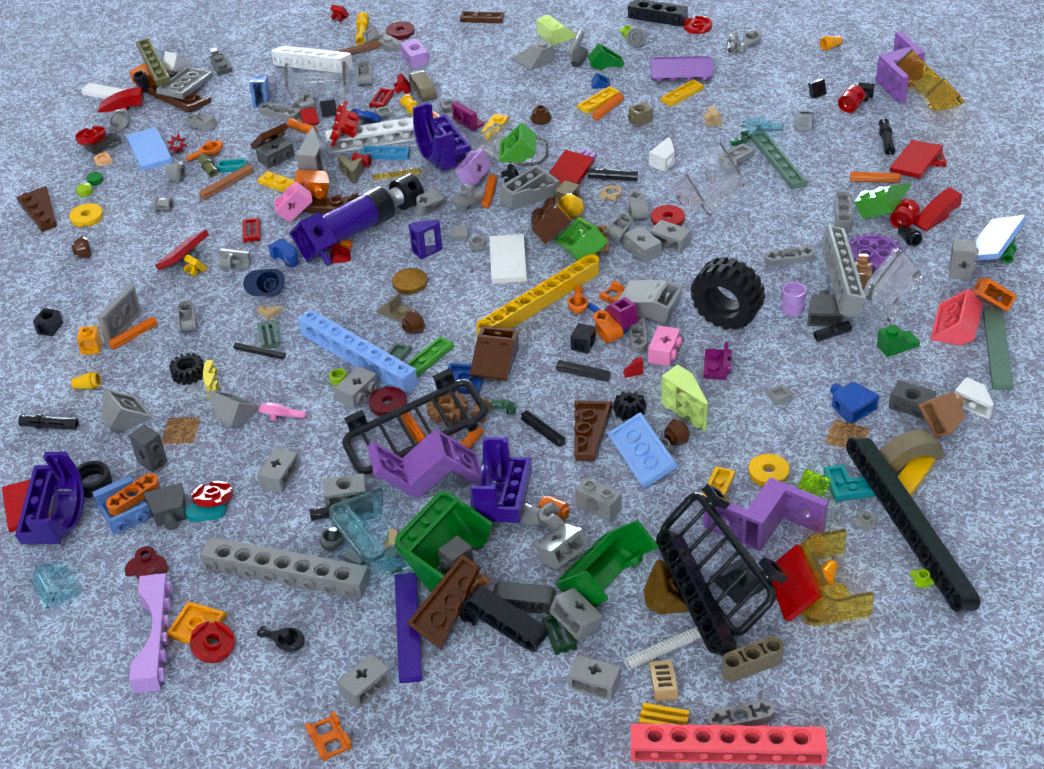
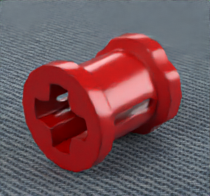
(366, 159)

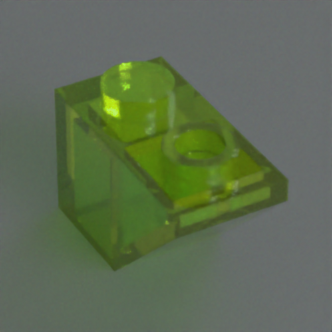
(814, 483)

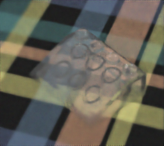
(490, 143)

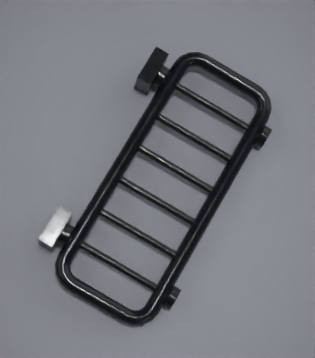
(444, 384)
(770, 572)

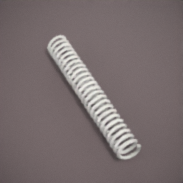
(662, 650)

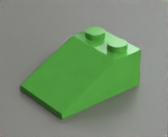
(880, 200)
(581, 239)

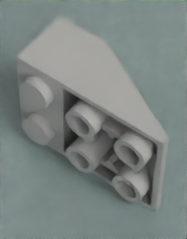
(309, 154)
(654, 298)

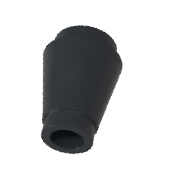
(141, 80)
(910, 236)

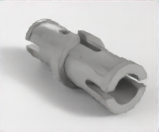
(732, 43)

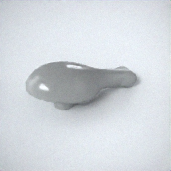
(749, 39)

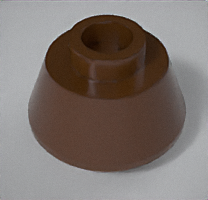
(540, 115)
(81, 247)
(413, 323)
(677, 432)

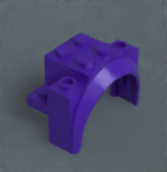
(442, 148)

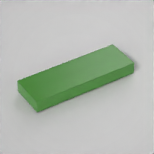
(430, 355)

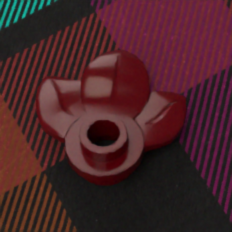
(146, 566)

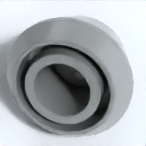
(632, 36)
(176, 171)

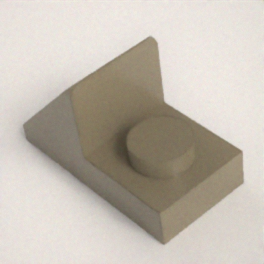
(351, 169)
(394, 309)

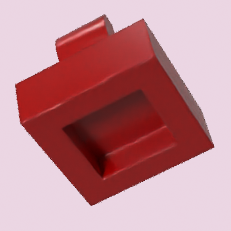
(339, 12)
(402, 84)

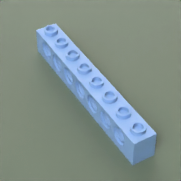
(357, 351)

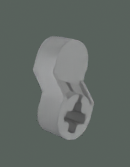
(202, 121)

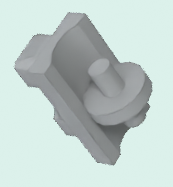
(467, 196)
(234, 259)

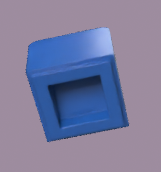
(600, 81)

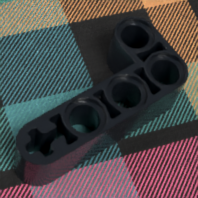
(503, 617)

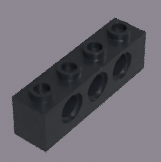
(658, 12)

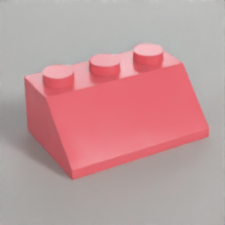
(957, 319)

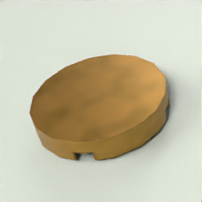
(409, 281)

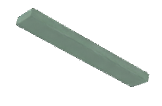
(778, 160)
(997, 350)

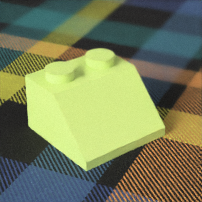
(553, 30)

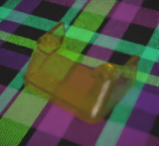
(927, 83)
(836, 601)

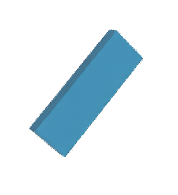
(387, 152)

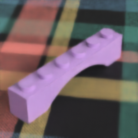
(147, 667)

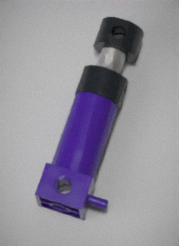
(321, 232)

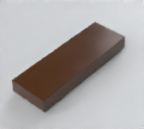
(482, 17)

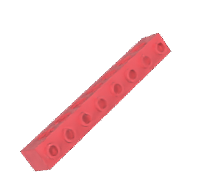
(736, 751)

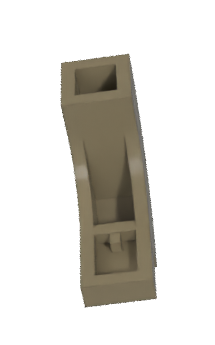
(910, 446)

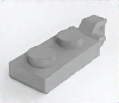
(389, 42)

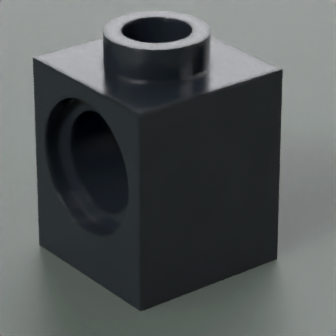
(48, 322)
(583, 338)

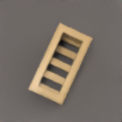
(663, 693)

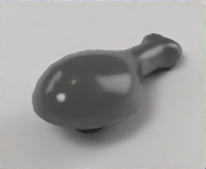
(331, 538)

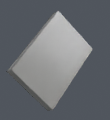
(119, 313)

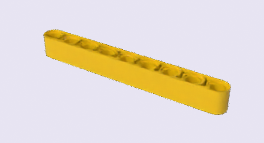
(542, 294)

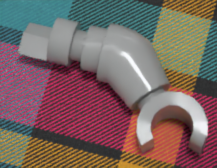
(537, 516)

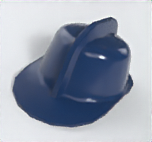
(264, 282)

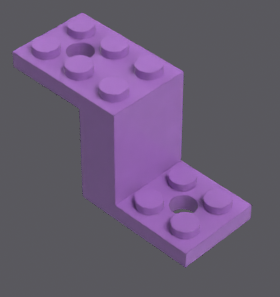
(891, 76)
(425, 464)
(768, 509)

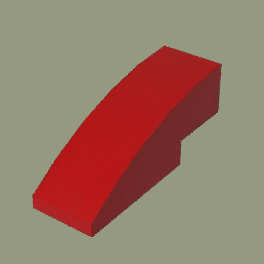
(122, 100)
(938, 209)

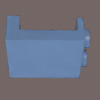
(119, 523)

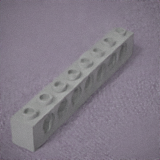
(843, 271)
(285, 567)

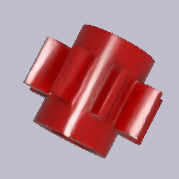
(178, 140)

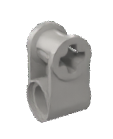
(363, 73)
(429, 202)
(637, 206)
(619, 226)
(186, 317)

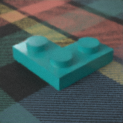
(845, 488)

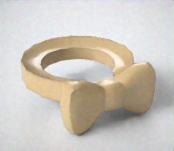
(613, 196)

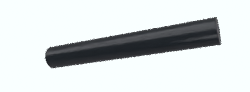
(258, 350)

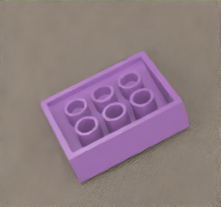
(681, 67)

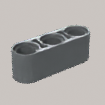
(526, 597)

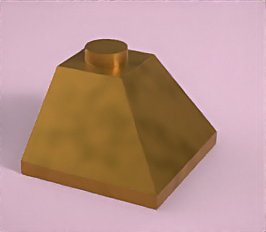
(662, 592)

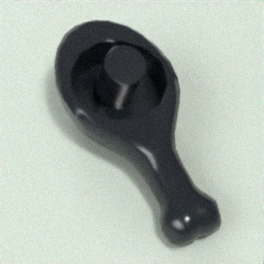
(286, 639)

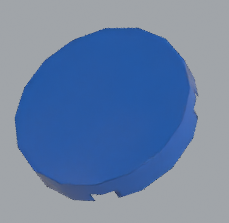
(367, 116)

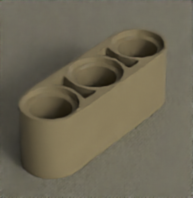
(422, 85)
(752, 658)

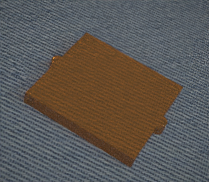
(180, 430)
(842, 431)

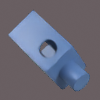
(259, 88)

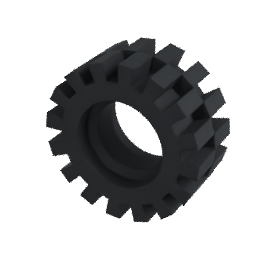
(188, 361)

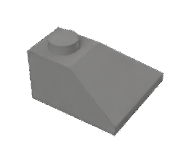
(536, 55)
(231, 408)
(122, 411)

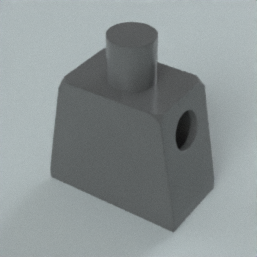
(824, 310)
(167, 505)

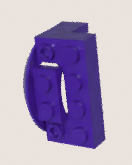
(501, 500)
(67, 505)

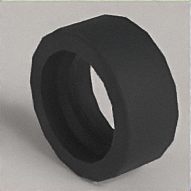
(94, 467)

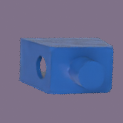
(853, 401)

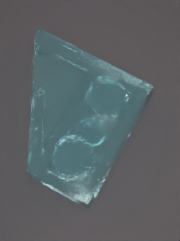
(760, 124)

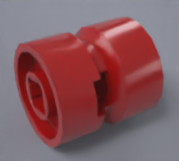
(851, 98)
(905, 213)

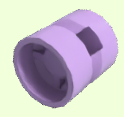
(793, 298)

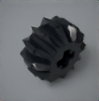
(629, 405)

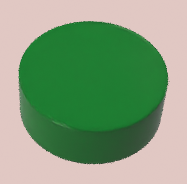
(94, 178)

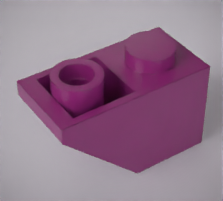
(623, 312)

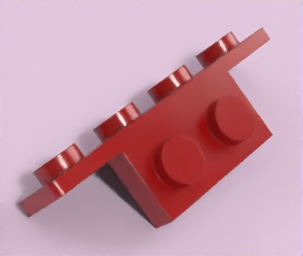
(345, 122)

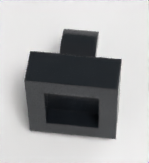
(817, 88)
(869, 90)
(328, 108)
(511, 172)

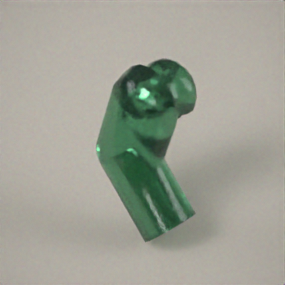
(743, 139)
(504, 404)

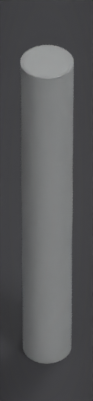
(576, 42)

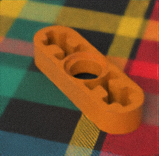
(146, 482)

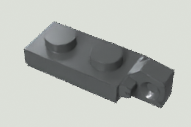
(219, 62)

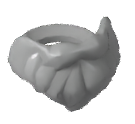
(121, 120)

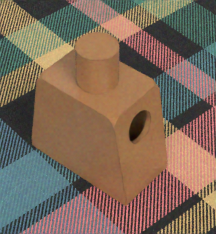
(943, 413)

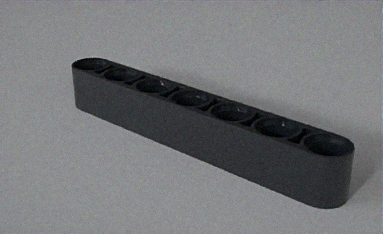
(695, 593)

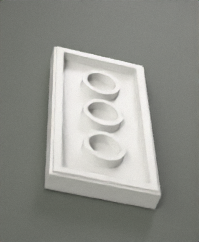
(507, 258)

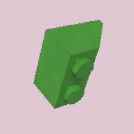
(518, 145)

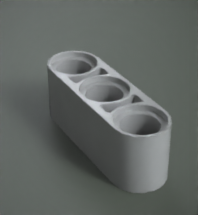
(843, 211)

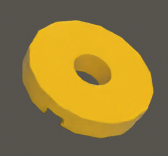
(93, 212)
(764, 461)

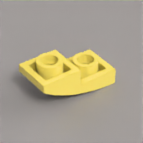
(210, 376)

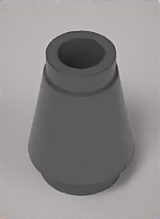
(579, 56)

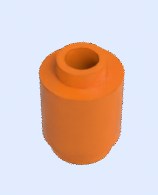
(564, 507)

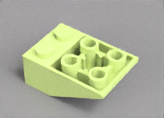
(683, 396)

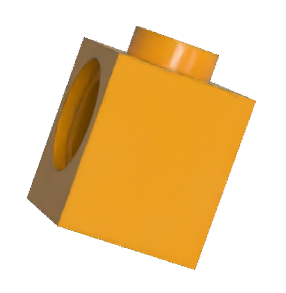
(89, 340)

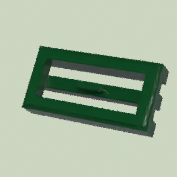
(564, 647)

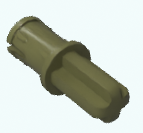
(207, 165)

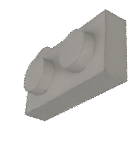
(740, 153)

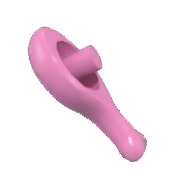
(279, 410)

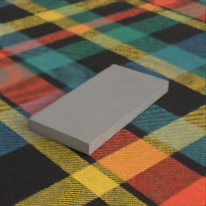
(185, 82)

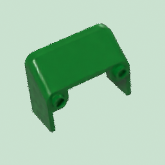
(606, 561)

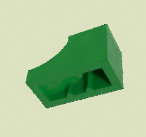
(602, 57)
(894, 341)

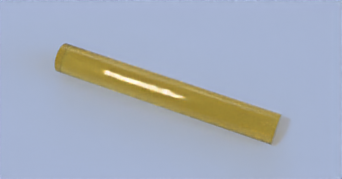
(394, 174)

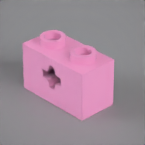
(292, 202)
(664, 345)

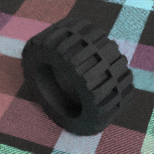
(738, 280)

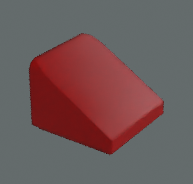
(309, 116)
(340, 254)

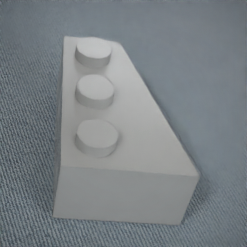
(528, 187)

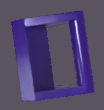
(417, 238)

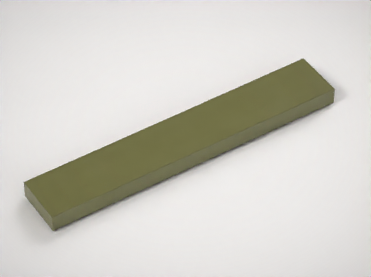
(153, 62)

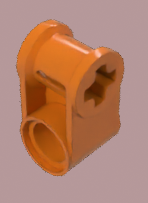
(607, 327)

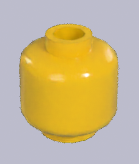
(573, 205)

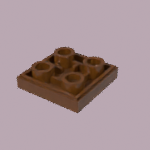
(269, 135)

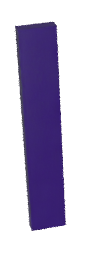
(407, 639)

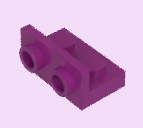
(466, 116)
(716, 363)

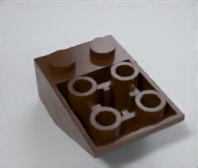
(549, 219)
(494, 353)

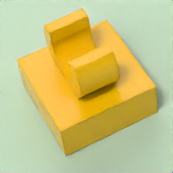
(193, 265)

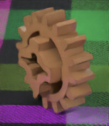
(863, 268)
(448, 407)

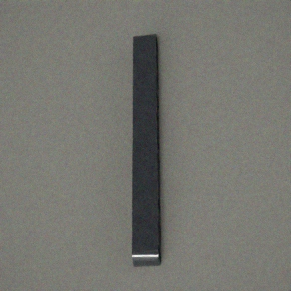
(913, 525)

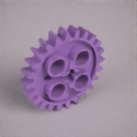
(875, 246)

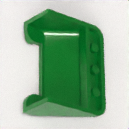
(434, 527)

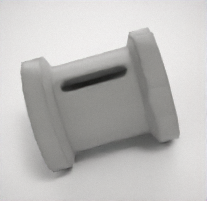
(163, 204)

